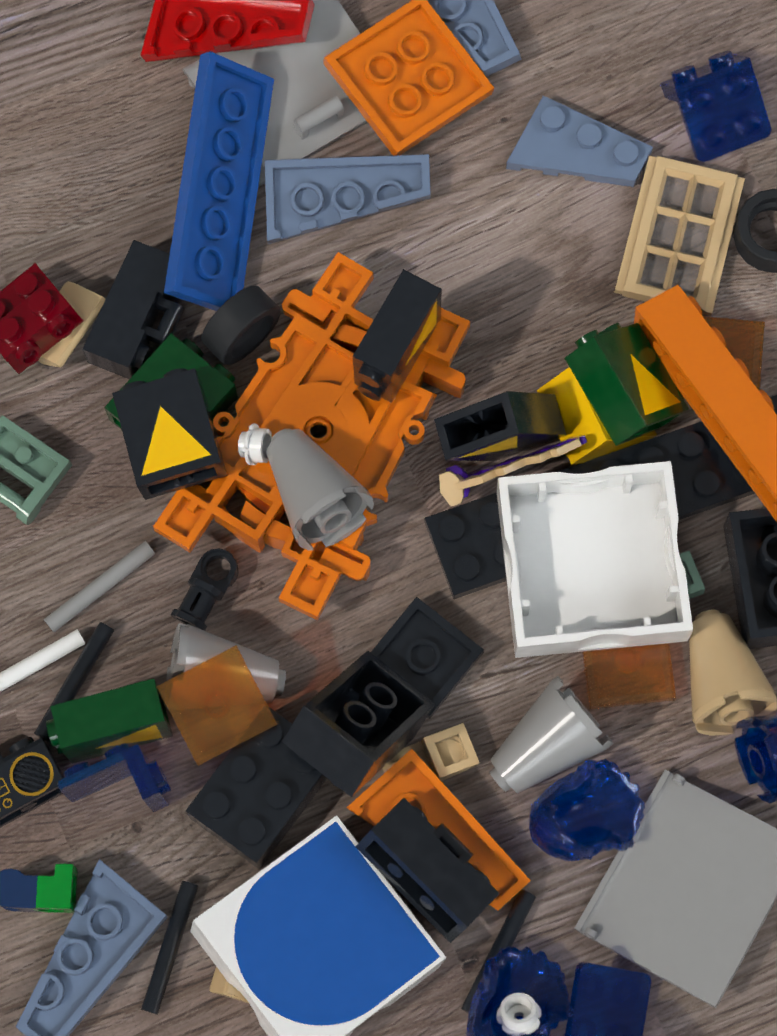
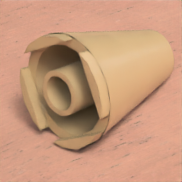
(725, 676)

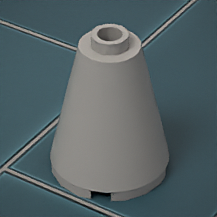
(315, 490)
(195, 646)
(548, 740)

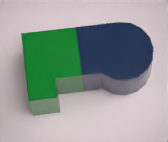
(39, 893)

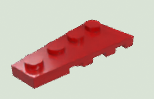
(220, 26)

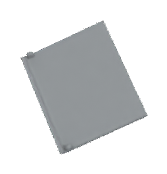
(306, 100)
(687, 890)

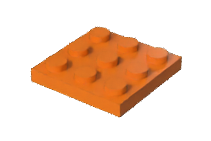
(408, 76)

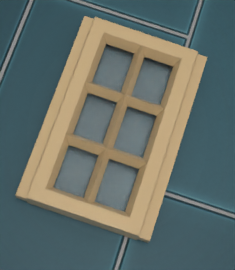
(680, 231)

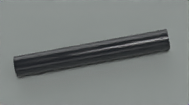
(78, 674)
(505, 936)
(169, 947)

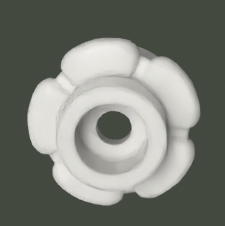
(254, 444)
(519, 1005)

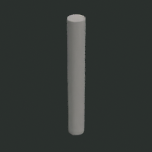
(99, 586)

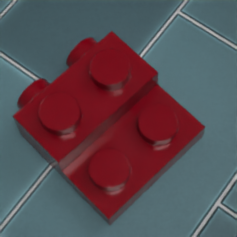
(33, 318)

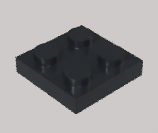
(428, 652)

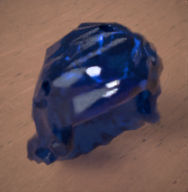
(587, 812)
(518, 972)

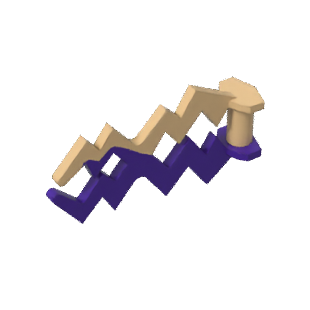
(457, 483)

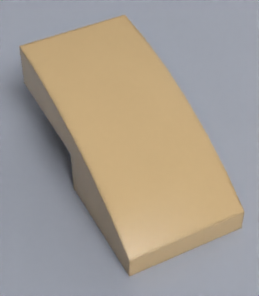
(444, 752)

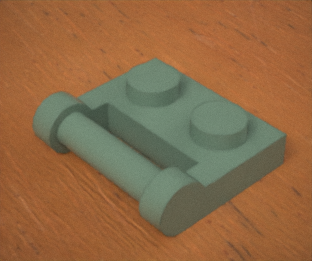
(33, 465)

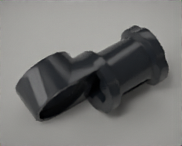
(204, 590)

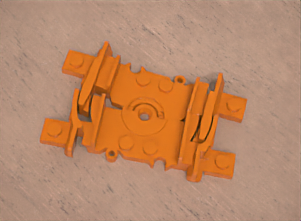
(310, 388)

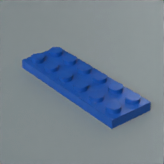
(219, 182)

